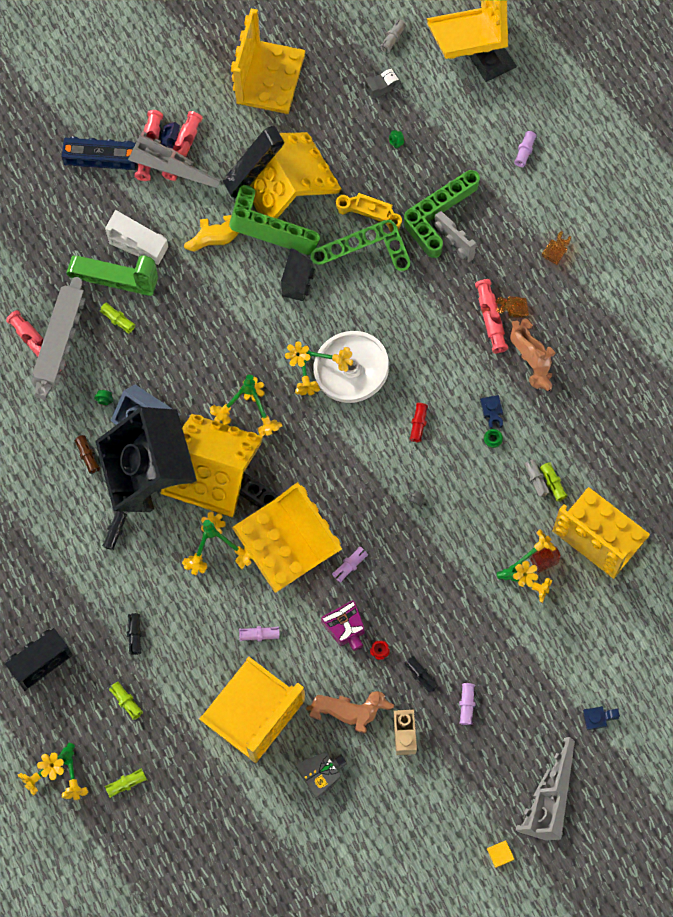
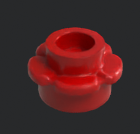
(380, 645)

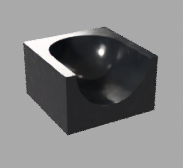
(143, 457)

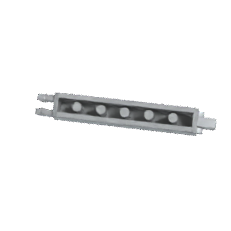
(57, 338)

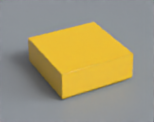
(500, 854)

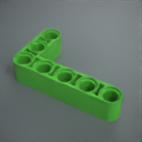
(431, 202)
(269, 228)
(363, 242)
(137, 280)

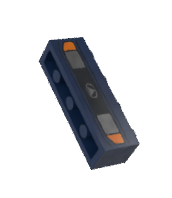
(98, 153)

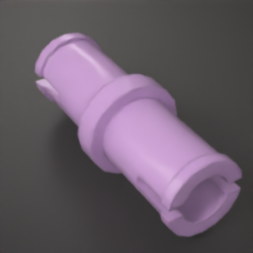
(525, 149)
(349, 564)
(259, 633)
(467, 704)

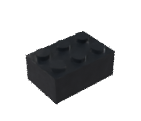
(38, 658)

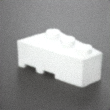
(135, 238)

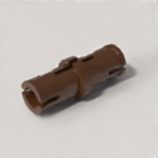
(87, 454)

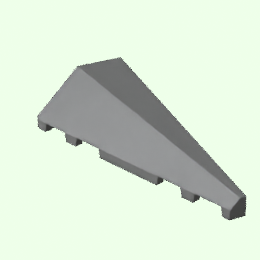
(157, 156)
(548, 811)

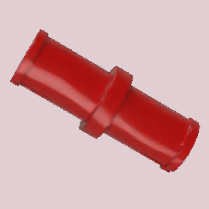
(418, 422)

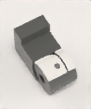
(381, 83)

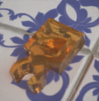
(556, 249)
(514, 305)

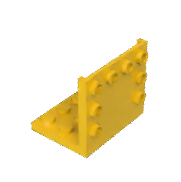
(472, 29)
(264, 71)
(292, 172)
(219, 460)
(600, 532)
(287, 537)
(253, 709)

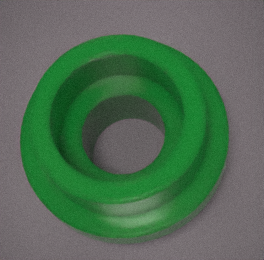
(396, 138)
(103, 397)
(493, 432)

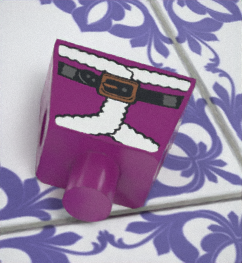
(345, 625)

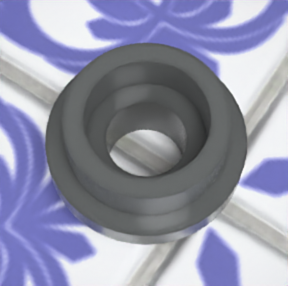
(417, 498)

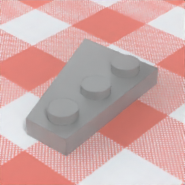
(464, 248)

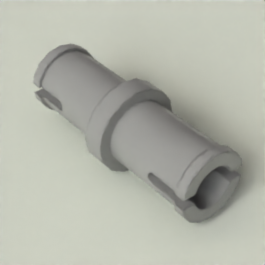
(393, 36)

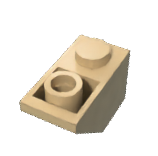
(405, 732)

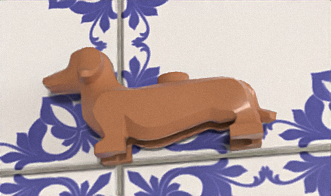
(533, 353)
(349, 712)

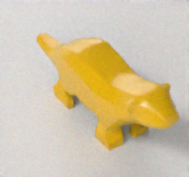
(211, 235)

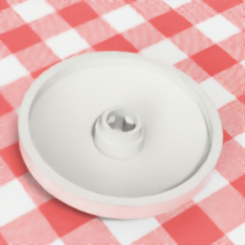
(363, 377)

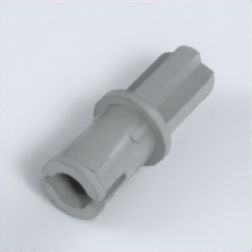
(536, 478)

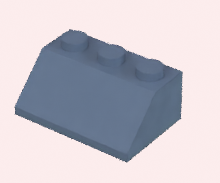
(133, 399)

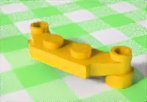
(370, 208)

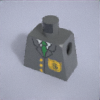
(321, 772)

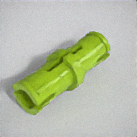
(117, 318)
(553, 481)
(125, 700)
(125, 783)

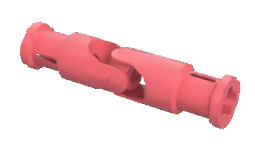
(153, 131)
(185, 138)
(491, 316)
(26, 332)

